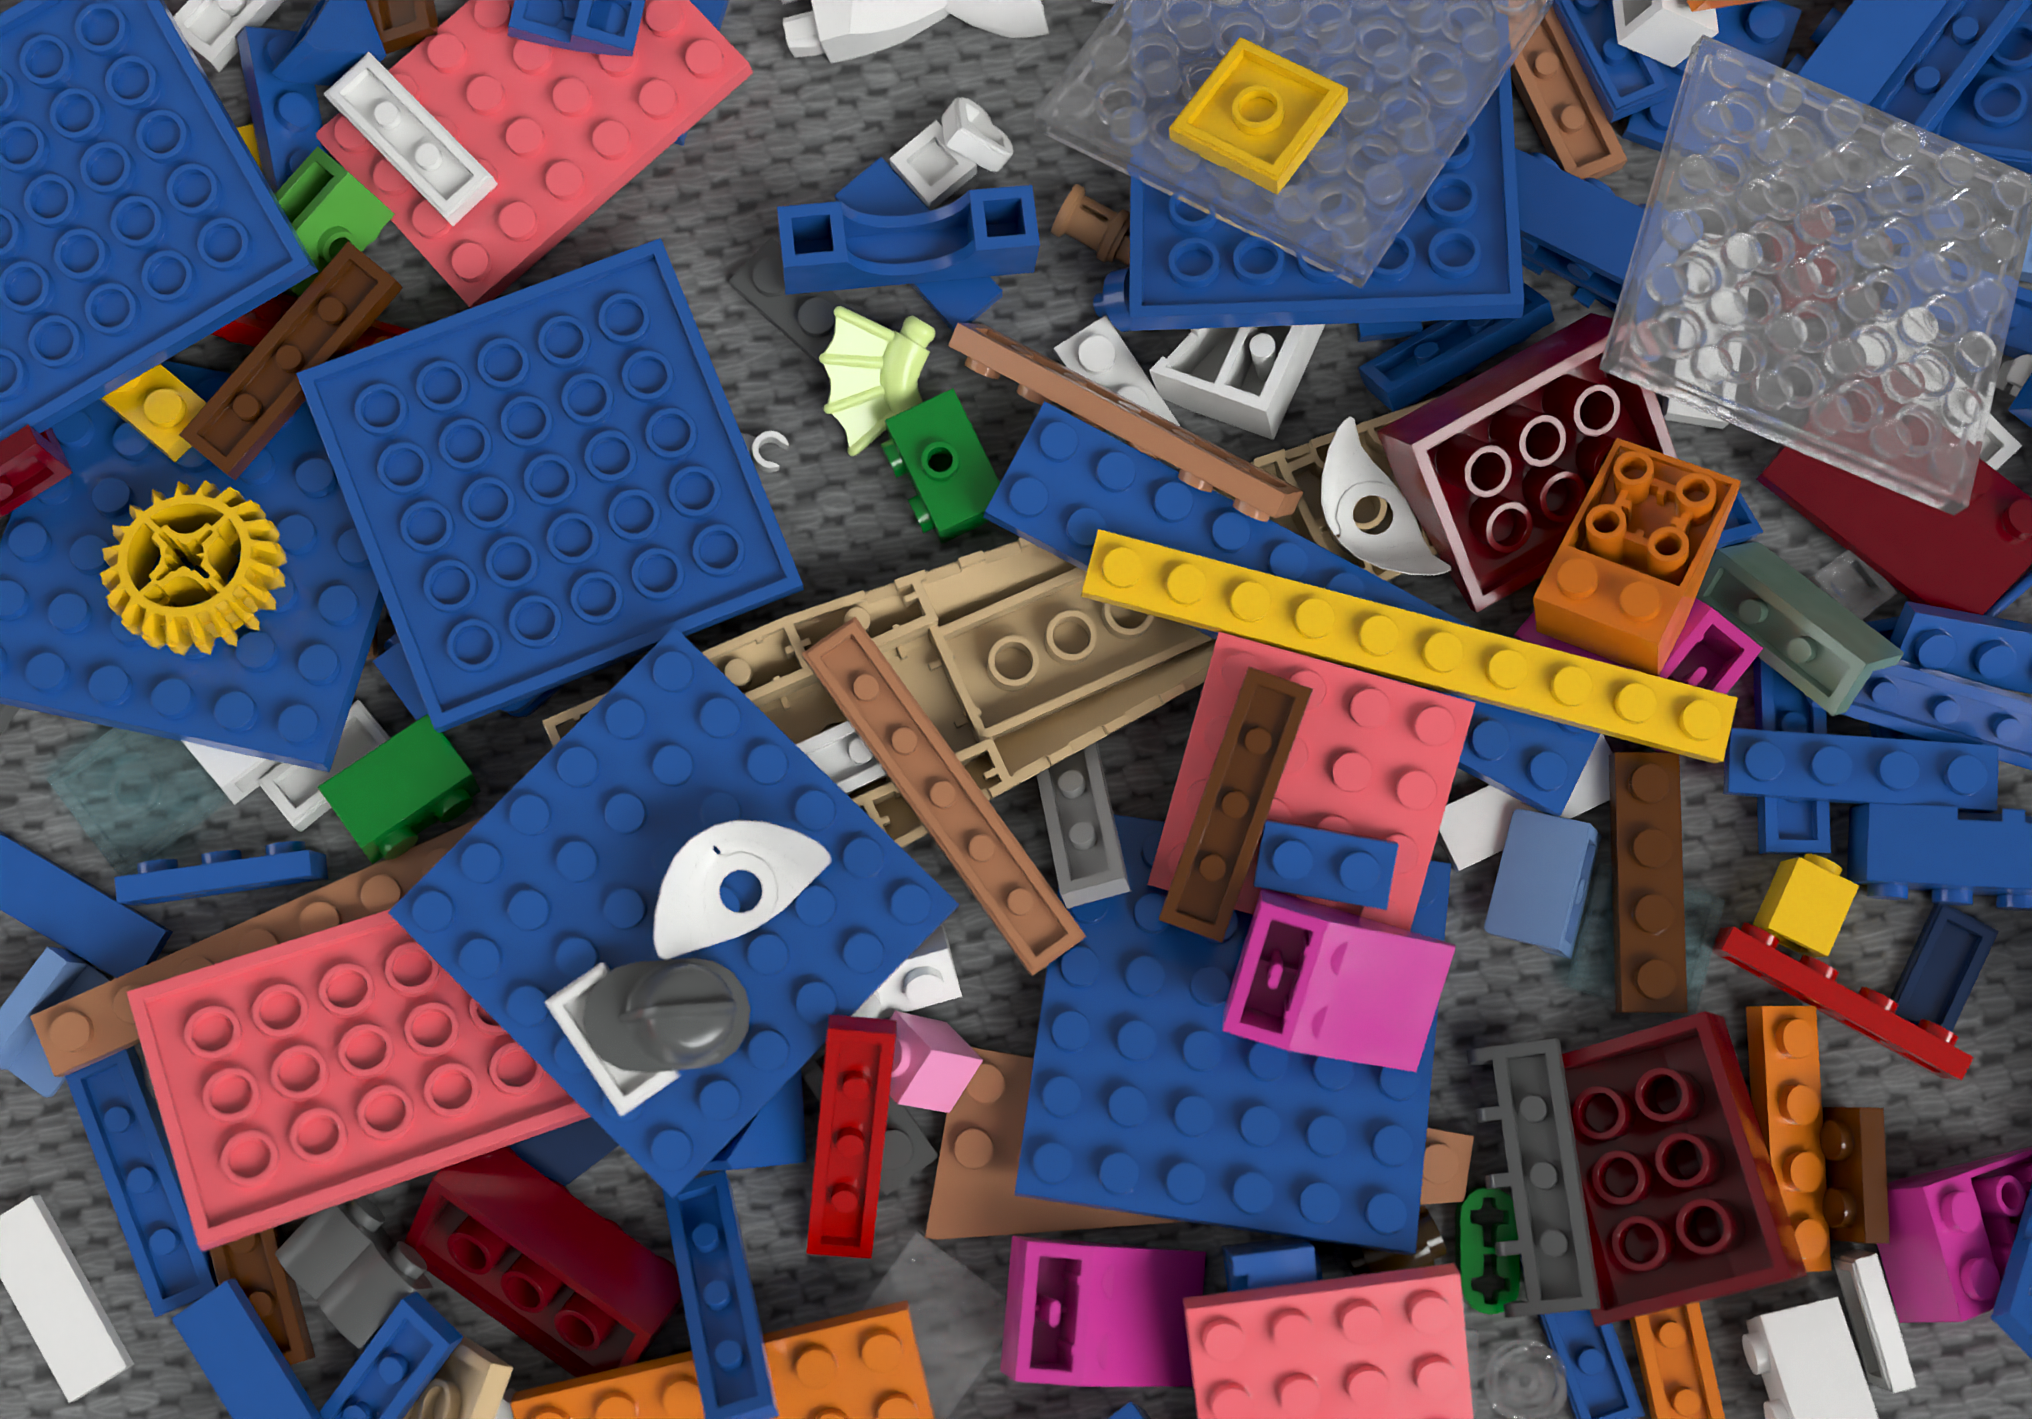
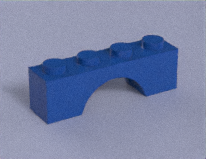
(970, 238)

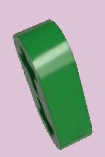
(1471, 1250)

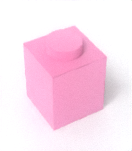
(930, 1063)

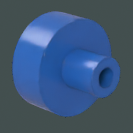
(1115, 299)

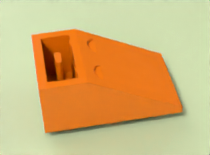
(1635, 557)

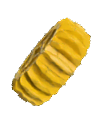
(209, 533)

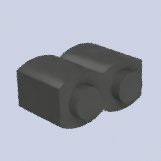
(353, 1267)

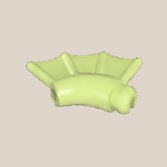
(873, 373)

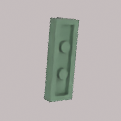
(1797, 624)

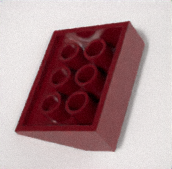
(1514, 454)
(1674, 1171)

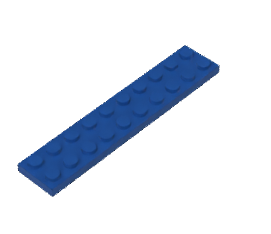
(1081, 480)

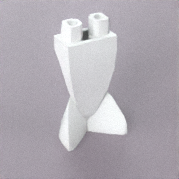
(866, 26)

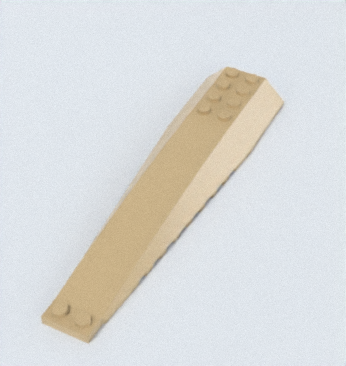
(1010, 649)

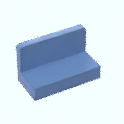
(1543, 881)
(51, 980)

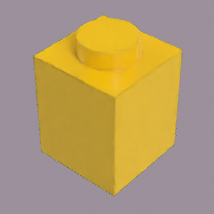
(1806, 904)

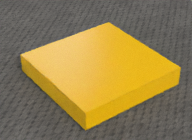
(1259, 114)

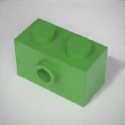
(329, 210)

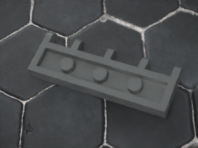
(1542, 1178)

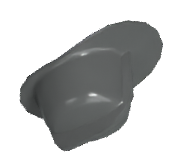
(666, 1015)

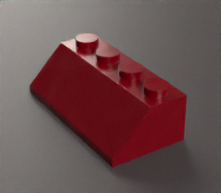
(1920, 550)
(544, 1263)

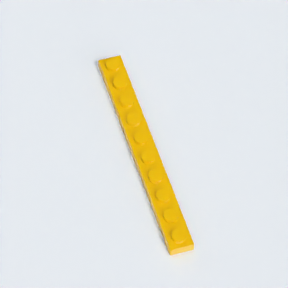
(1409, 647)

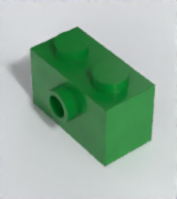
(944, 465)
(401, 790)

